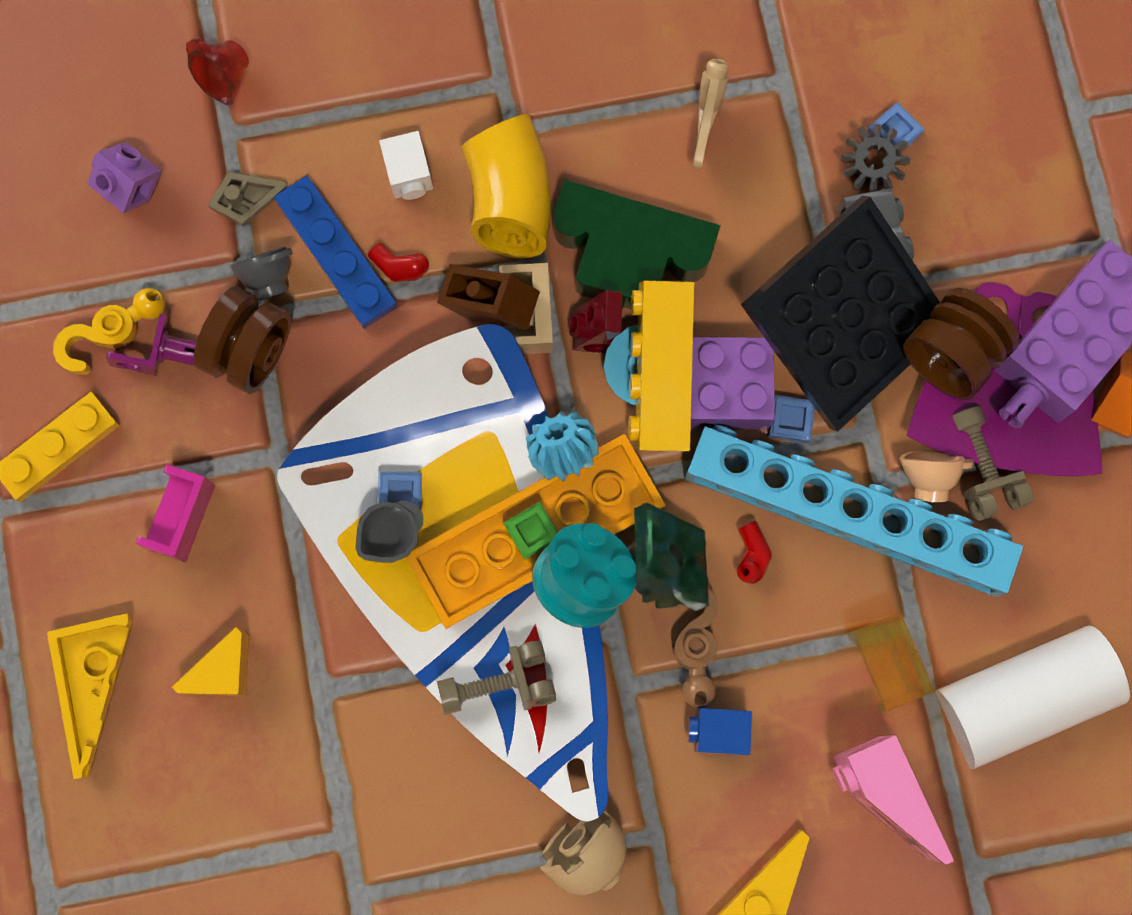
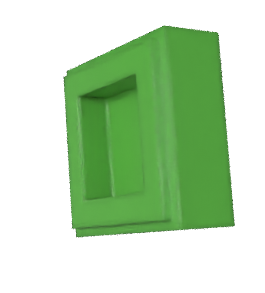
(531, 530)

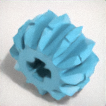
(562, 446)

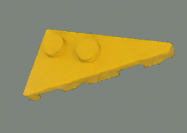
(85, 672)
(774, 884)

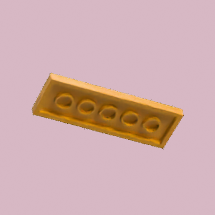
(478, 558)

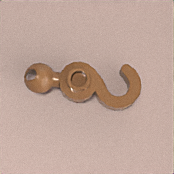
(695, 651)

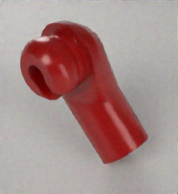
(401, 267)
(757, 556)

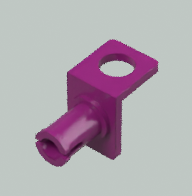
(163, 348)

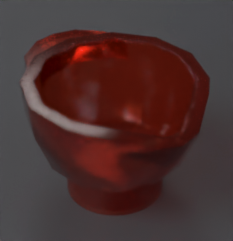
(217, 68)

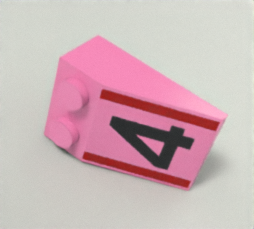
(886, 786)

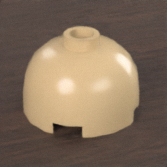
(587, 856)

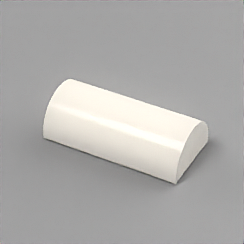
(1034, 695)

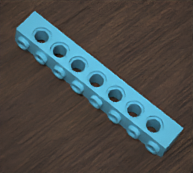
(996, 550)

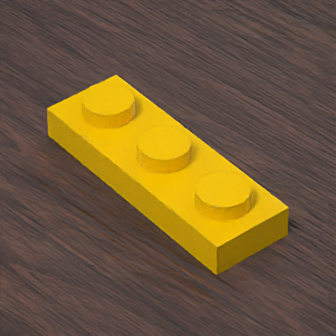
(56, 446)

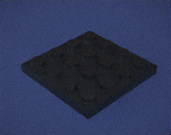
(844, 312)

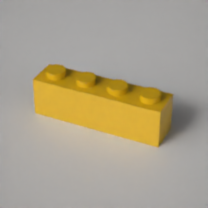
(663, 365)

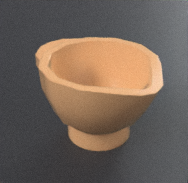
(933, 473)

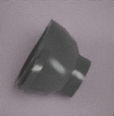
(265, 272)
(388, 531)

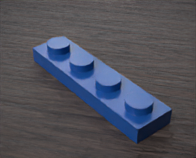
(335, 252)

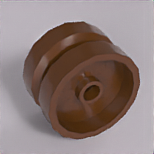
(242, 339)

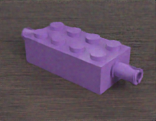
(1073, 340)

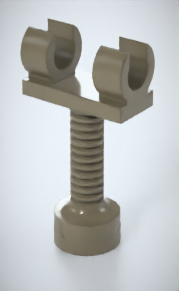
(981, 501)
(535, 695)

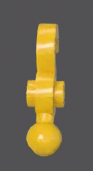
(110, 328)

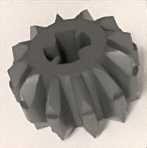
(862, 155)

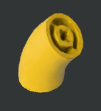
(509, 189)

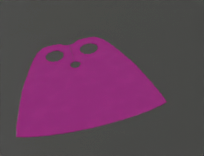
(1036, 447)

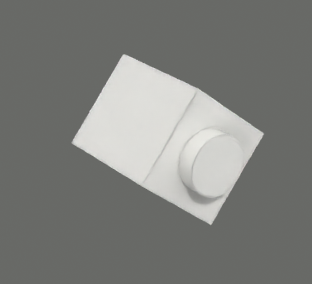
(406, 166)

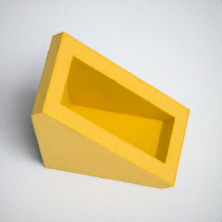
(220, 670)

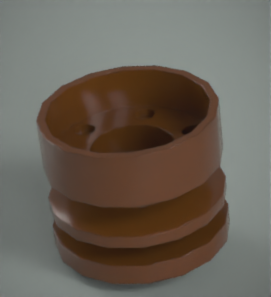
(961, 343)

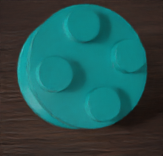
(584, 575)

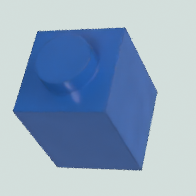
(721, 731)

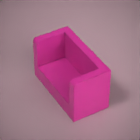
(178, 514)

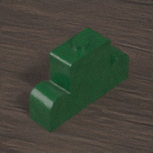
(629, 241)

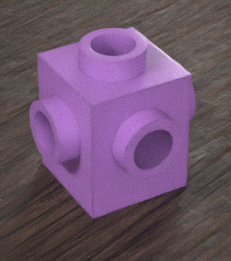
(123, 176)

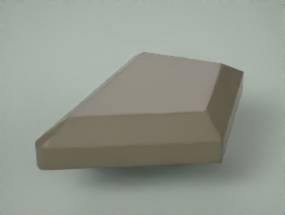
(244, 196)

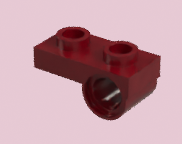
(597, 323)

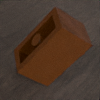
(488, 296)

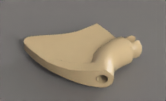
(710, 98)

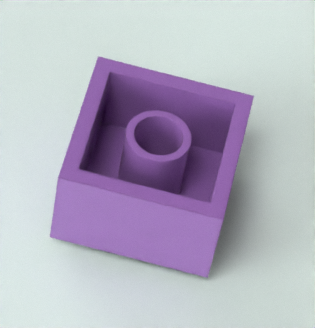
(732, 383)

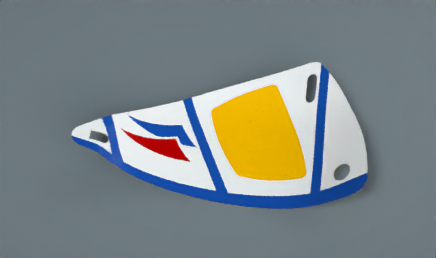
(470, 458)

